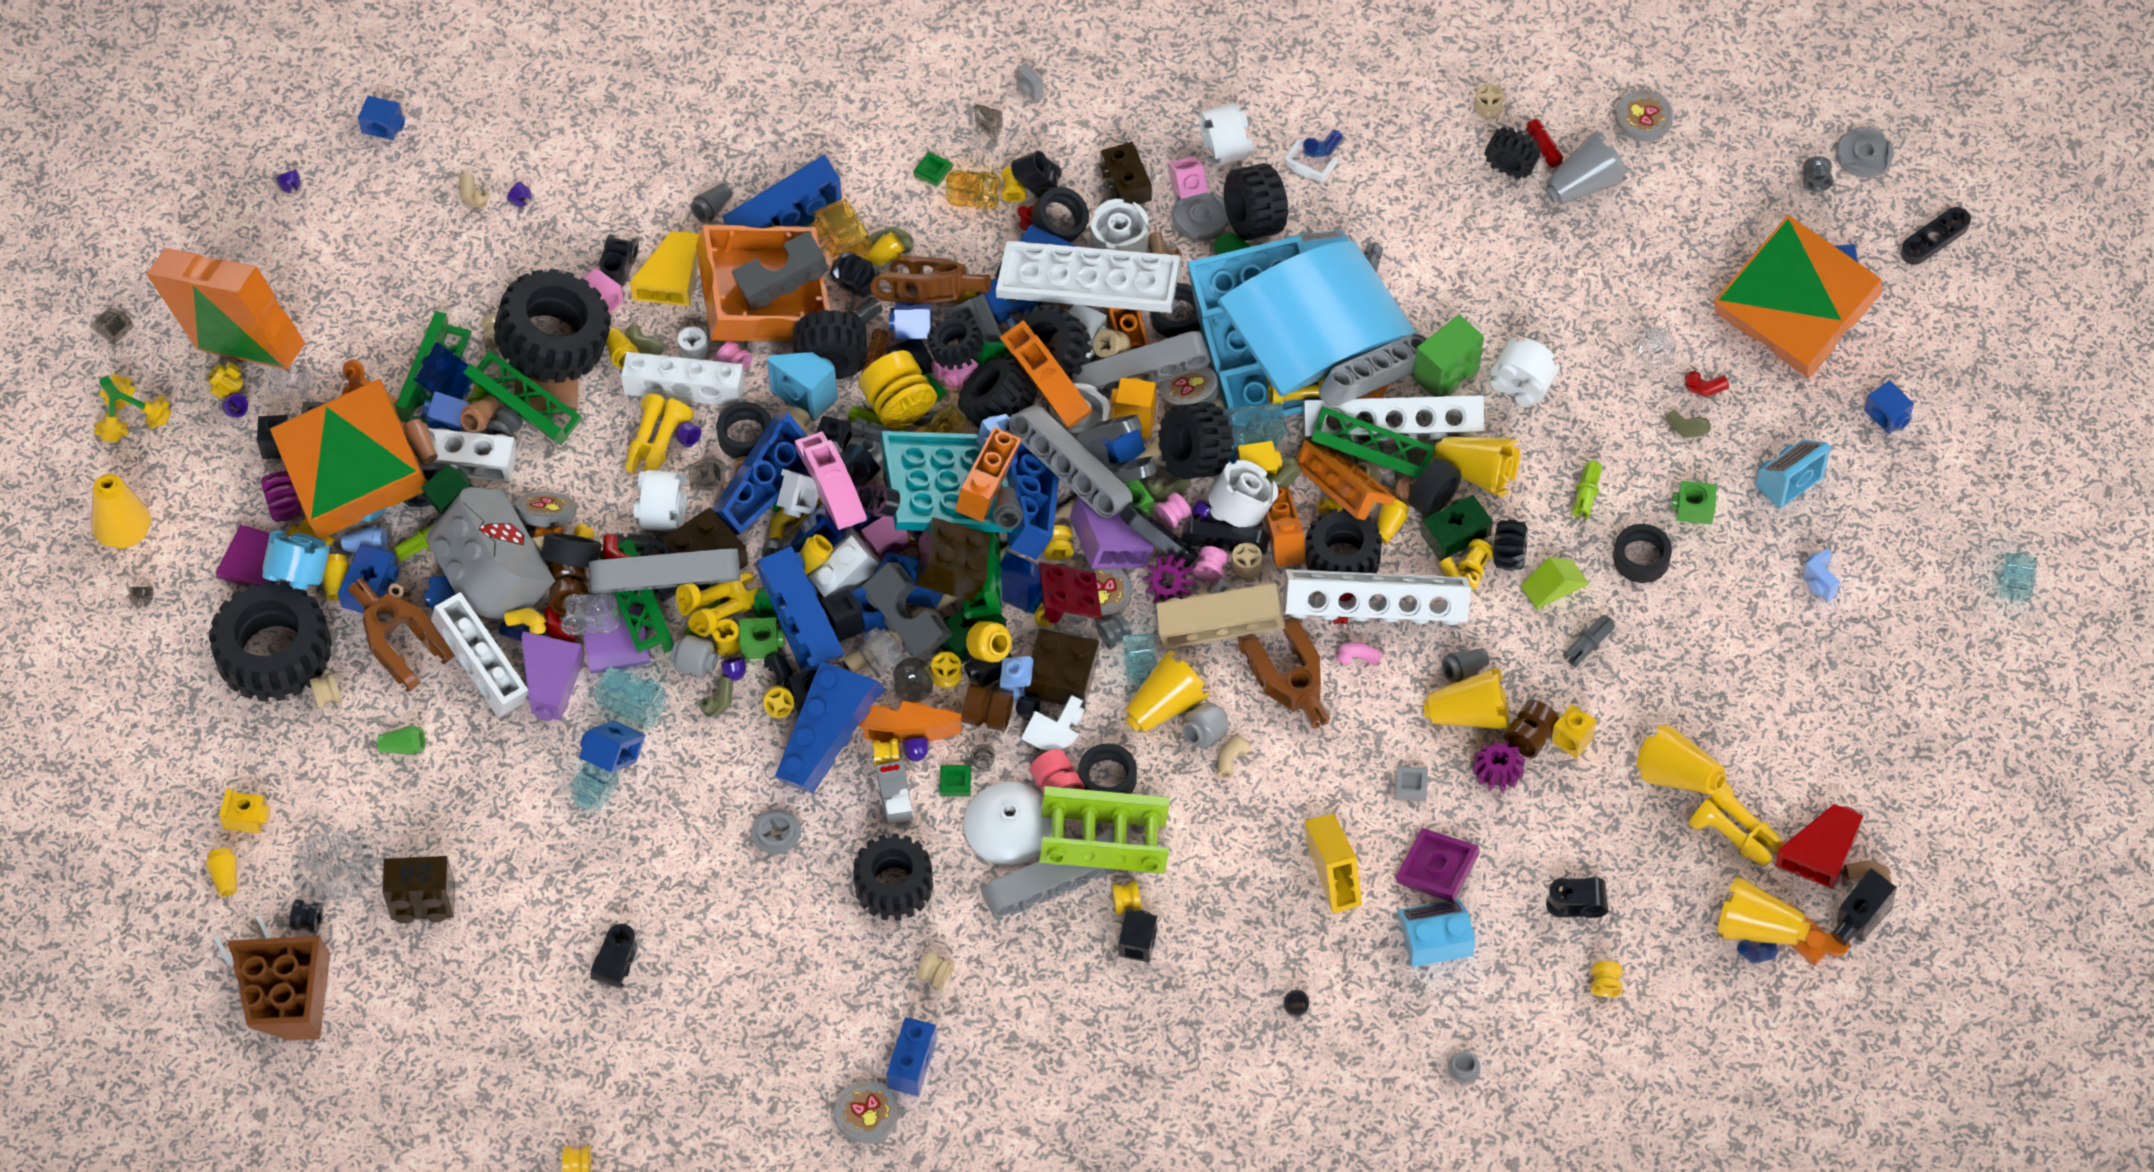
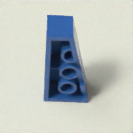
(791, 199)
(754, 484)
(1037, 494)
(798, 609)
(825, 724)

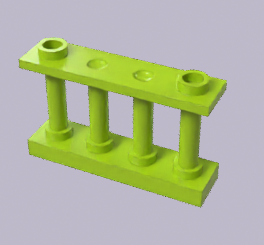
(1110, 808)

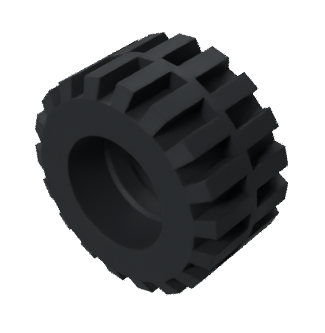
(1255, 201)
(1072, 336)
(834, 337)
(996, 390)
(1195, 440)
(1343, 528)
(898, 898)

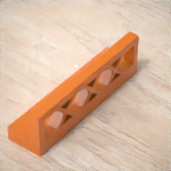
(1341, 479)

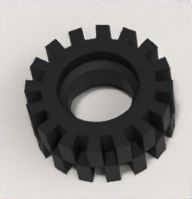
(1512, 152)
(950, 330)

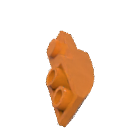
(1046, 374)
(910, 722)

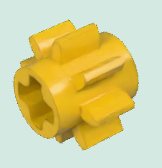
(224, 380)

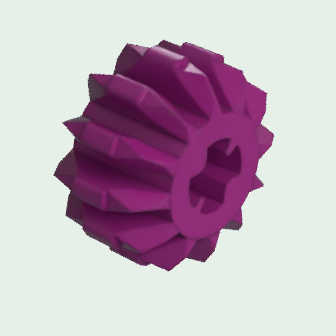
(280, 496)
(1159, 576)
(1498, 765)

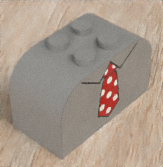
(489, 553)

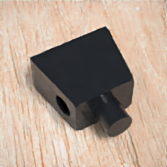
(1864, 908)

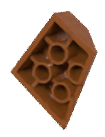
(282, 984)

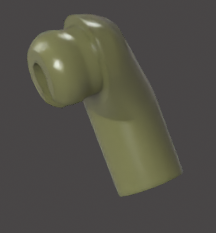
(905, 238)
(644, 344)
(1688, 427)
(1287, 474)
(1161, 491)
(720, 702)

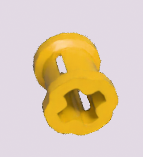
(1012, 189)
(1477, 557)
(726, 638)

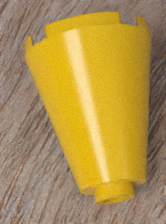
(1482, 460)
(117, 513)
(1164, 694)
(1470, 702)
(1678, 763)
(1760, 917)

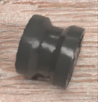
(1818, 173)
(505, 422)
(1113, 630)

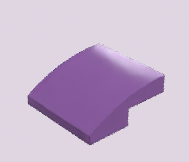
(615, 648)

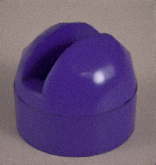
(286, 179)
(517, 191)
(237, 401)
(688, 434)
(1201, 508)
(734, 668)
(916, 748)

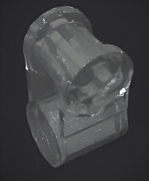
(592, 613)

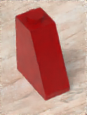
(1822, 846)

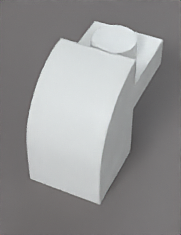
(1052, 735)

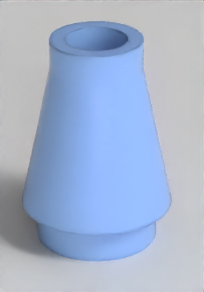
(369, 536)

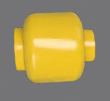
(989, 641)

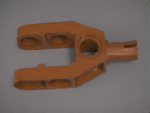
(944, 283)
(401, 612)
(1282, 687)

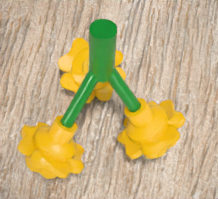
(118, 392)

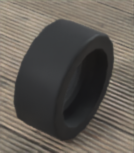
(1069, 199)
(1174, 328)
(735, 413)
(1434, 487)
(570, 549)
(1638, 572)
(1112, 752)

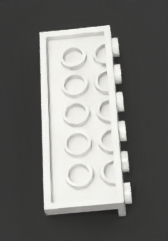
(1088, 276)

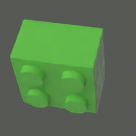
(1448, 357)

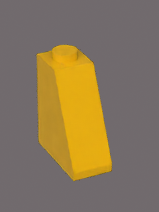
(669, 271)
(1334, 862)

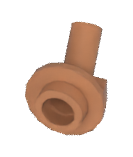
(1401, 490)

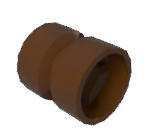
(568, 581)
(987, 707)
(1531, 728)

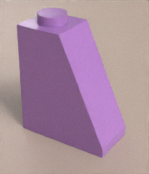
(1109, 540)
(550, 673)

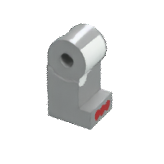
(894, 792)

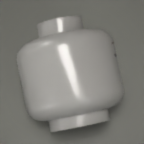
(694, 656)
(1205, 724)

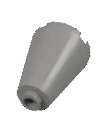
(1586, 171)

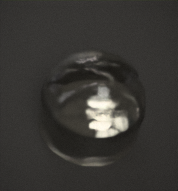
(141, 593)
(982, 750)

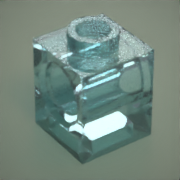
(2018, 577)
(1139, 656)
(593, 787)

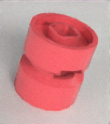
(1055, 770)

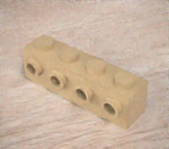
(1220, 615)

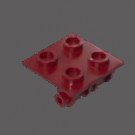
(1068, 592)

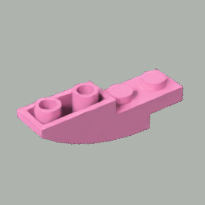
(831, 480)

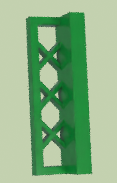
(412, 391)
(515, 402)
(1368, 454)
(992, 590)
(652, 609)

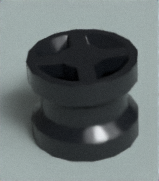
(306, 916)

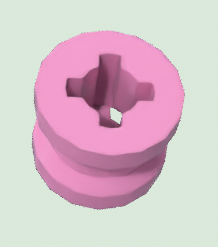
(732, 354)
(1172, 511)
(1211, 564)

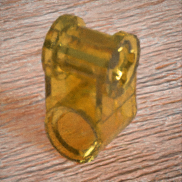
(970, 189)

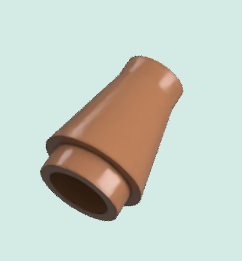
(478, 414)
(420, 440)

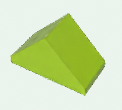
(1553, 581)

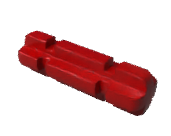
(1545, 142)

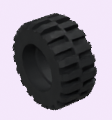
(562, 298)
(276, 673)

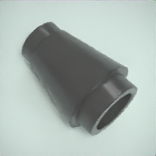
(710, 202)
(1007, 509)
(1464, 663)

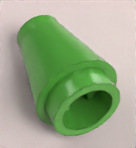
(402, 741)

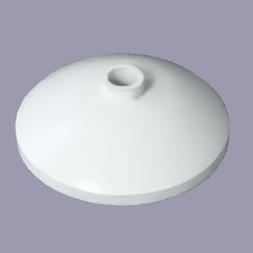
(1007, 838)

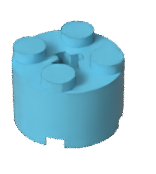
(295, 559)

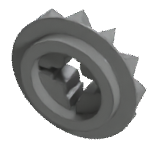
(782, 821)

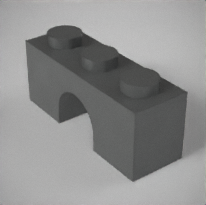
(763, 285)
(889, 592)

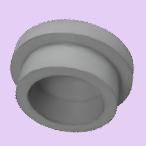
(1464, 1067)

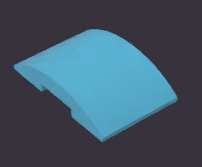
(1314, 314)
(1238, 372)

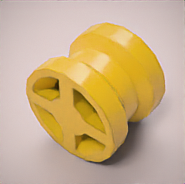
(1060, 544)
(944, 663)
(781, 708)
(885, 752)
(1126, 897)
(1606, 979)
(577, 1159)

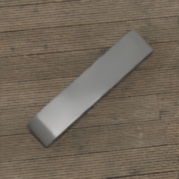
(1149, 363)
(1371, 370)
(1070, 461)
(664, 571)
(1038, 884)

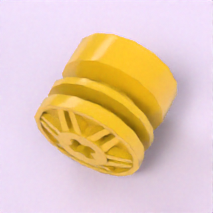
(897, 389)

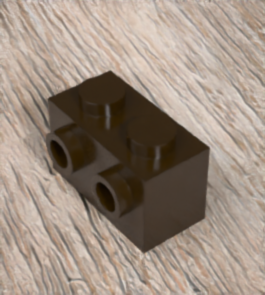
(1125, 174)

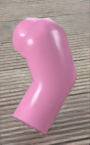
(1360, 650)

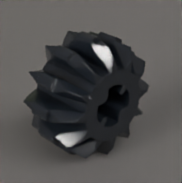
(853, 273)
(1510, 545)

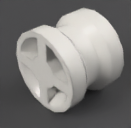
(698, 340)

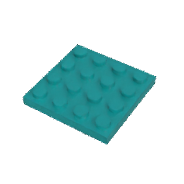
(929, 477)

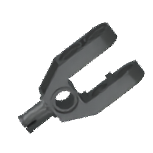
(1128, 470)

